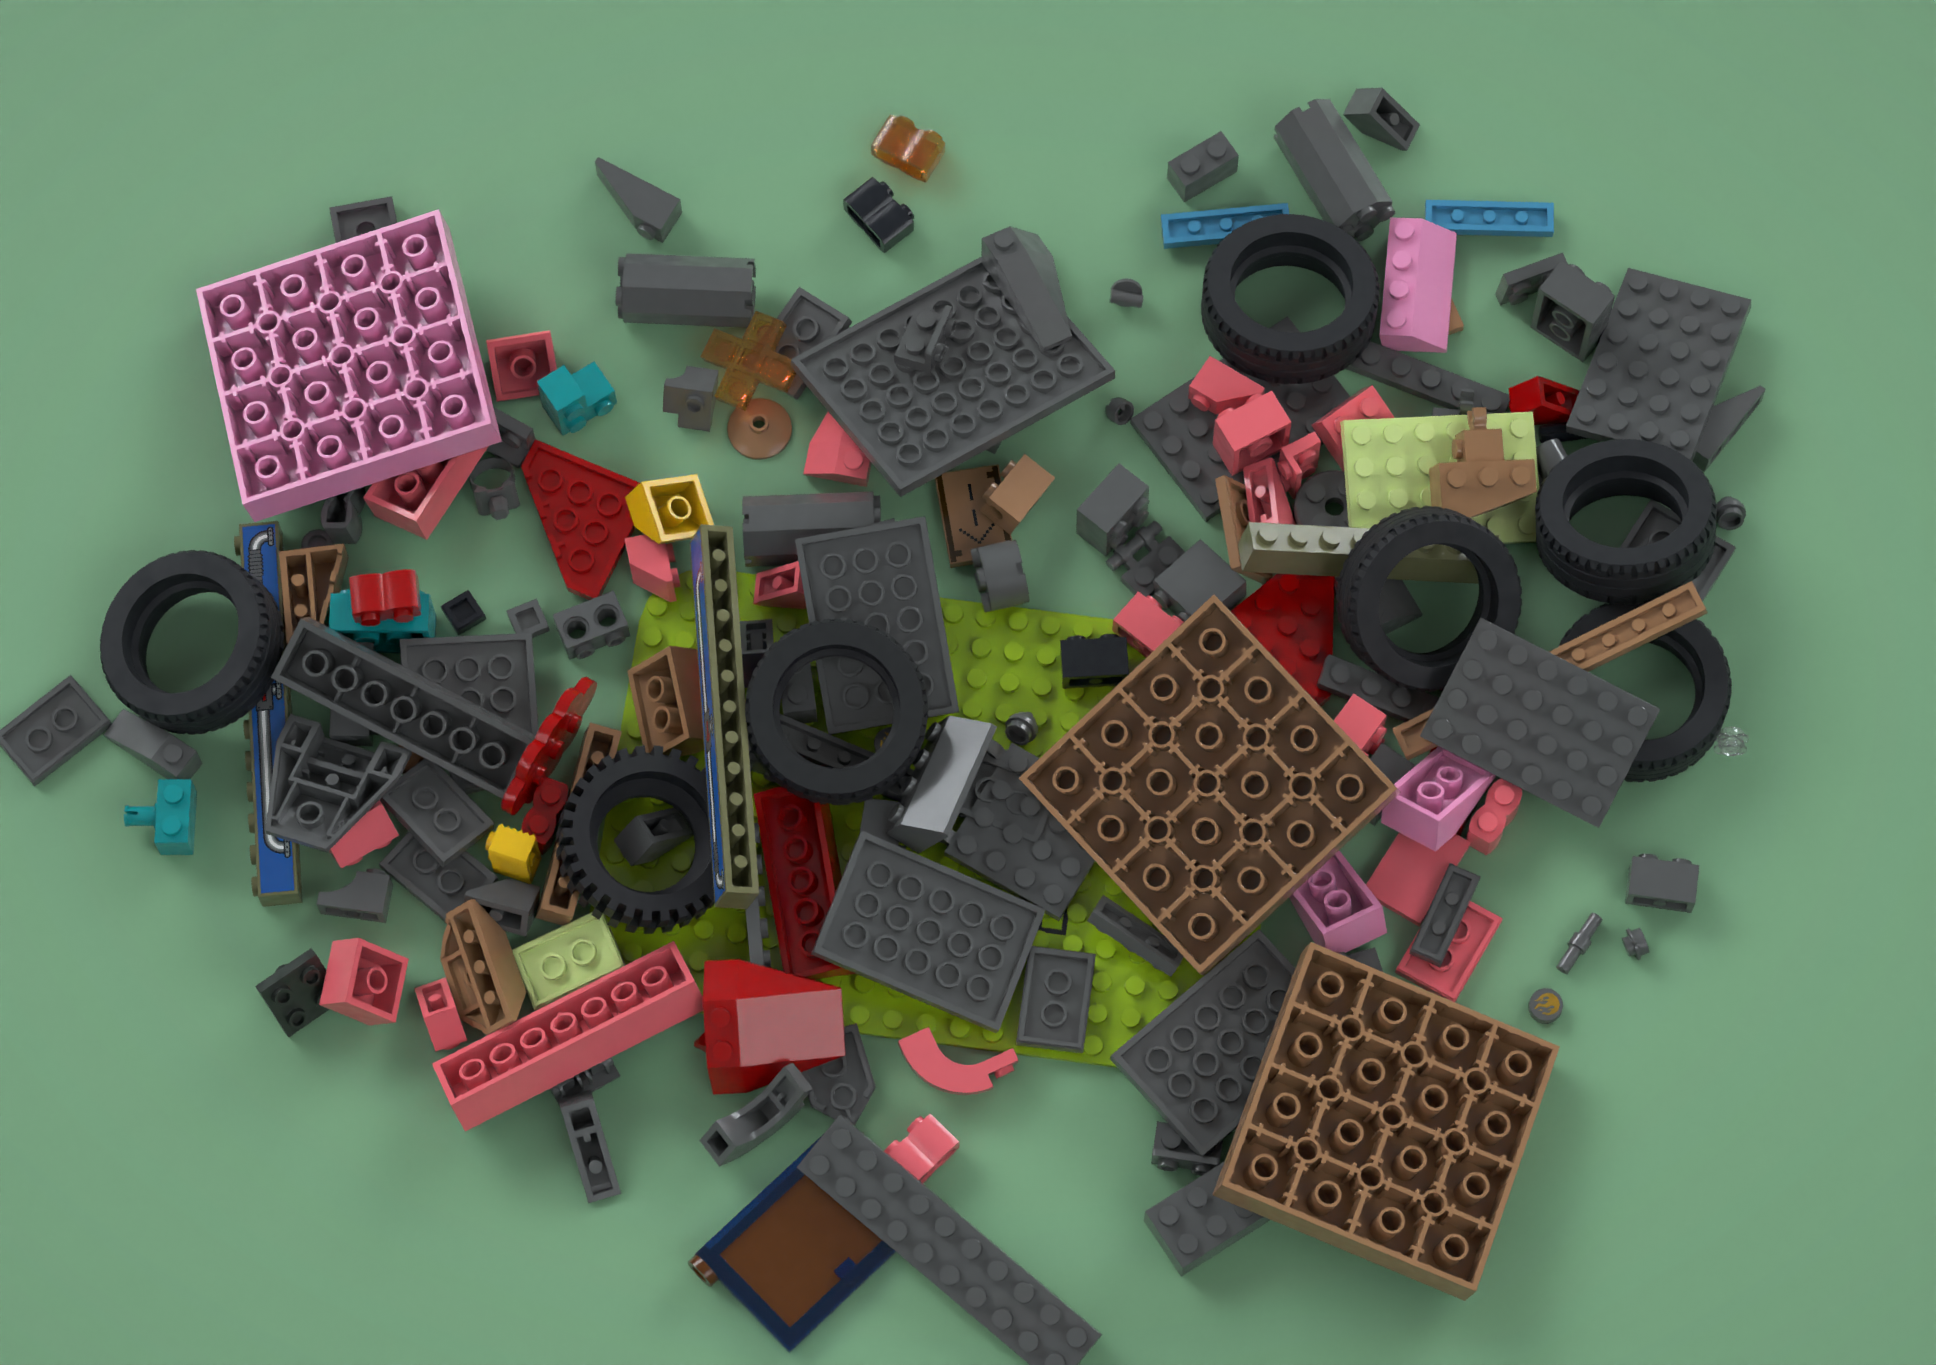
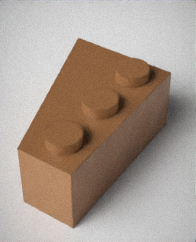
(1481, 485)
(308, 581)

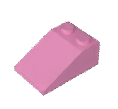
(1436, 798)
(1339, 907)

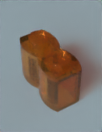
(908, 147)

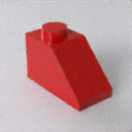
(1547, 400)

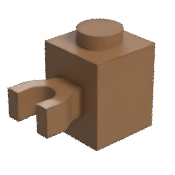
(1478, 442)

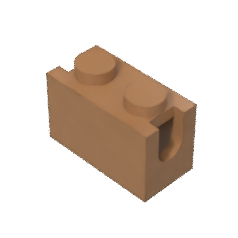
(1016, 494)

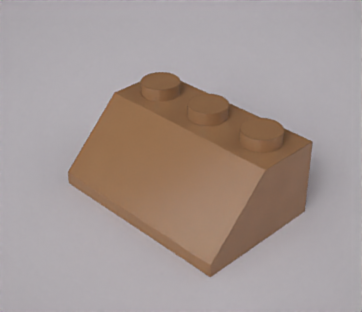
(669, 701)

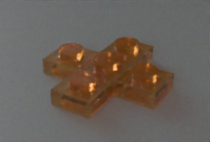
(749, 360)

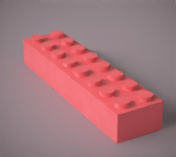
(569, 1036)

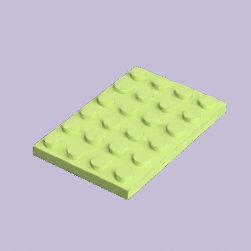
(1391, 462)

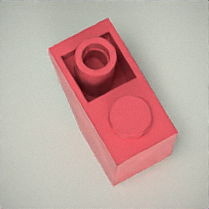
(651, 566)

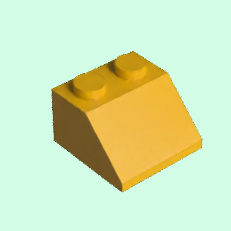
(669, 508)

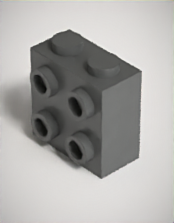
(1195, 579)

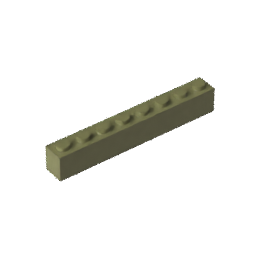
(1325, 549)

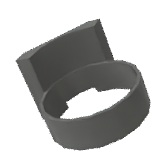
(498, 500)

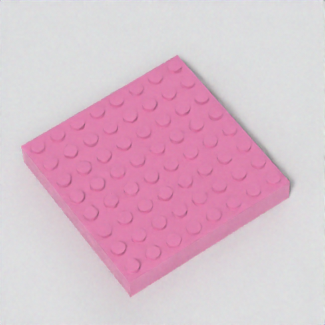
(347, 366)

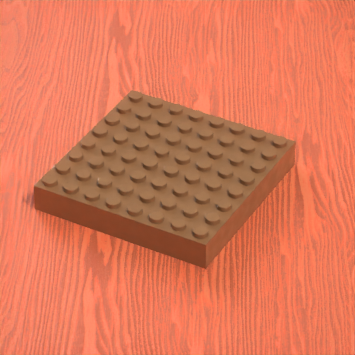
(1209, 785)
(1387, 1121)

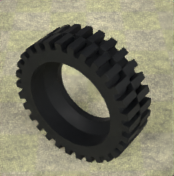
(601, 790)

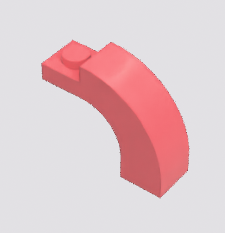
(948, 1076)

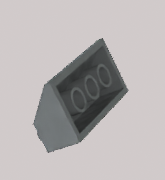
(939, 782)

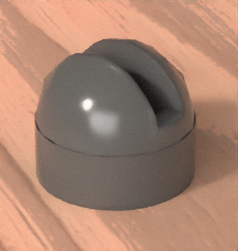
(1125, 414)

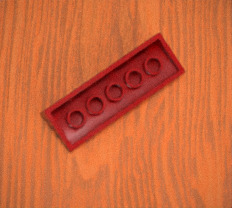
(800, 874)

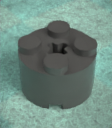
(1000, 575)

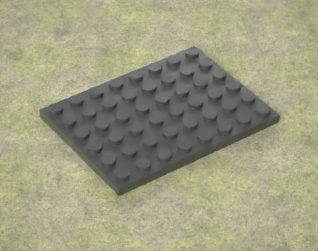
(979, 394)

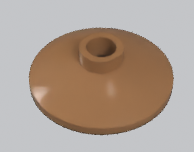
(764, 441)

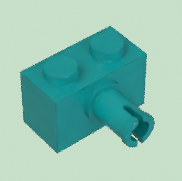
(171, 816)

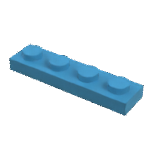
(1492, 217)
(1211, 226)

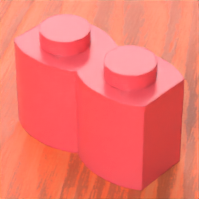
(1496, 813)
(924, 1148)

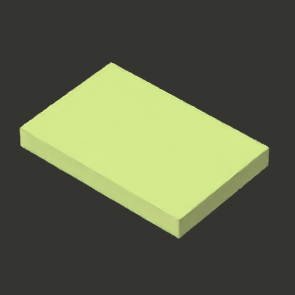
(567, 959)

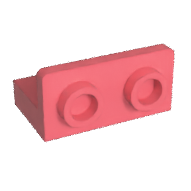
(1298, 462)

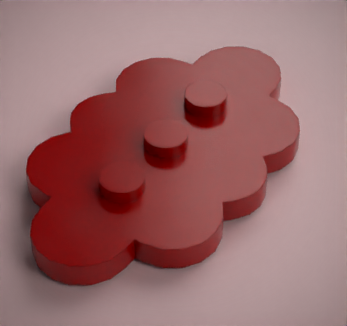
(549, 744)

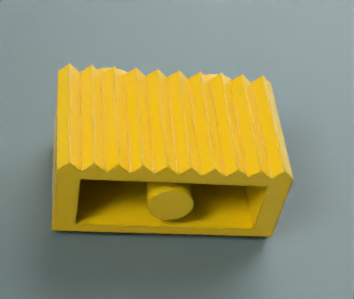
(513, 853)

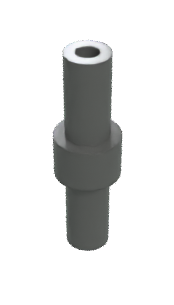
(1579, 943)

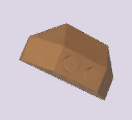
(481, 969)

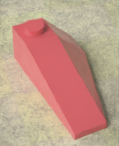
(836, 456)

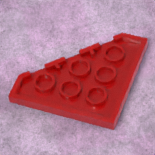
(581, 515)
(1294, 624)

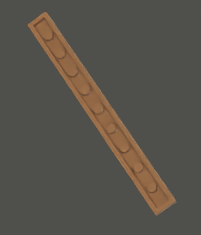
(1595, 647)

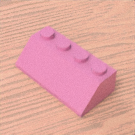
(1417, 286)

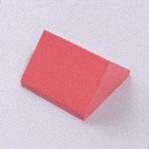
(519, 363)

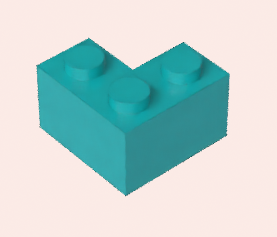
(576, 397)

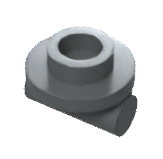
(1126, 293)

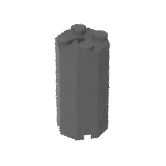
(1333, 169)
(686, 290)
(777, 520)

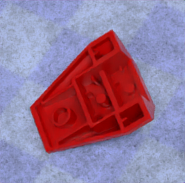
(764, 1021)

